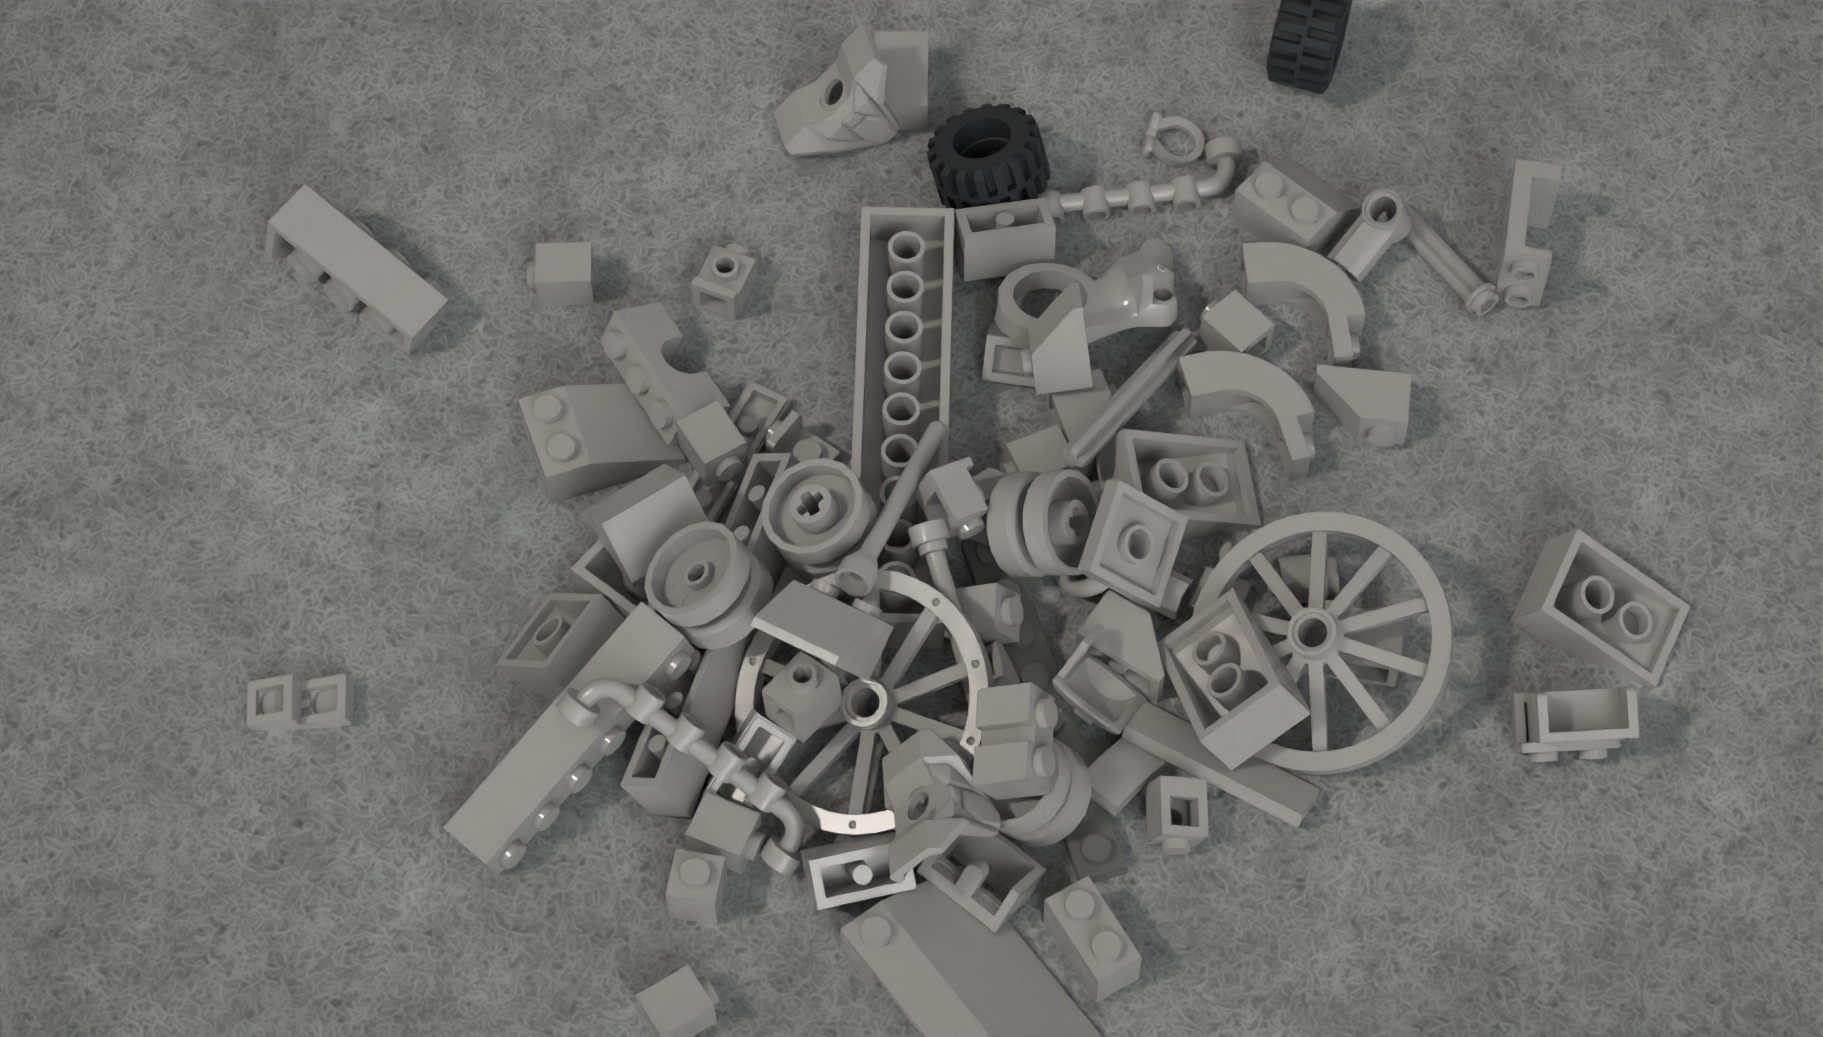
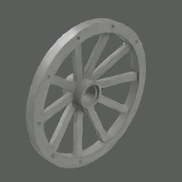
(1434, 600)
(890, 711)

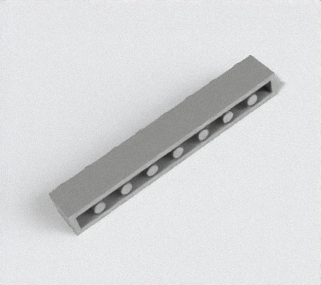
(658, 773)

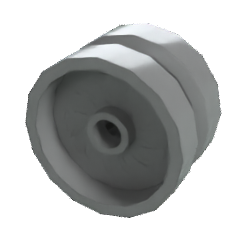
(818, 516)
(1041, 522)
(708, 585)
(1049, 817)

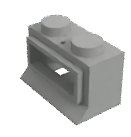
(987, 861)

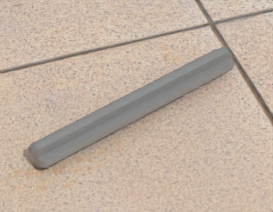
(1128, 399)

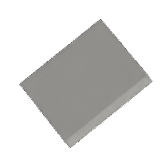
(643, 517)

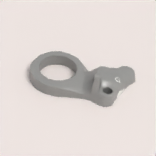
(1127, 295)

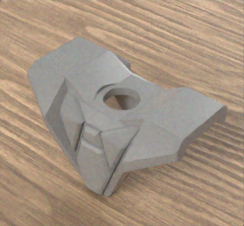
(858, 117)
(933, 769)

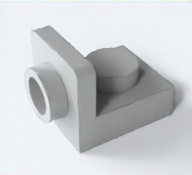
(791, 437)

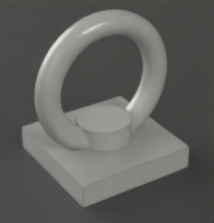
(1128, 547)

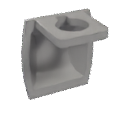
(1096, 689)

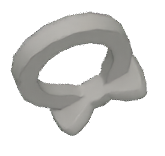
(1151, 144)

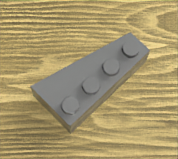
(354, 268)

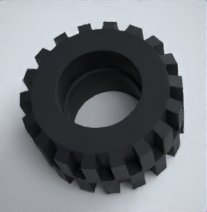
(1307, 43)
(988, 157)

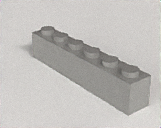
(559, 756)

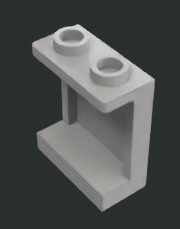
(1528, 203)

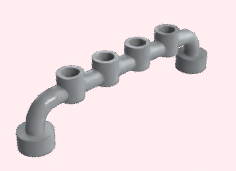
(1140, 196)
(686, 736)

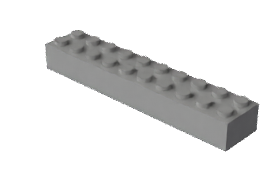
(902, 376)

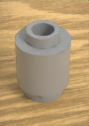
(1296, 575)

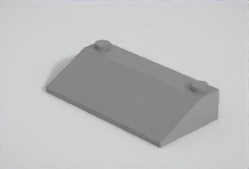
(956, 972)

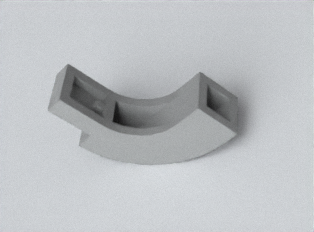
(1309, 282)
(1251, 386)

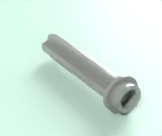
(1478, 296)

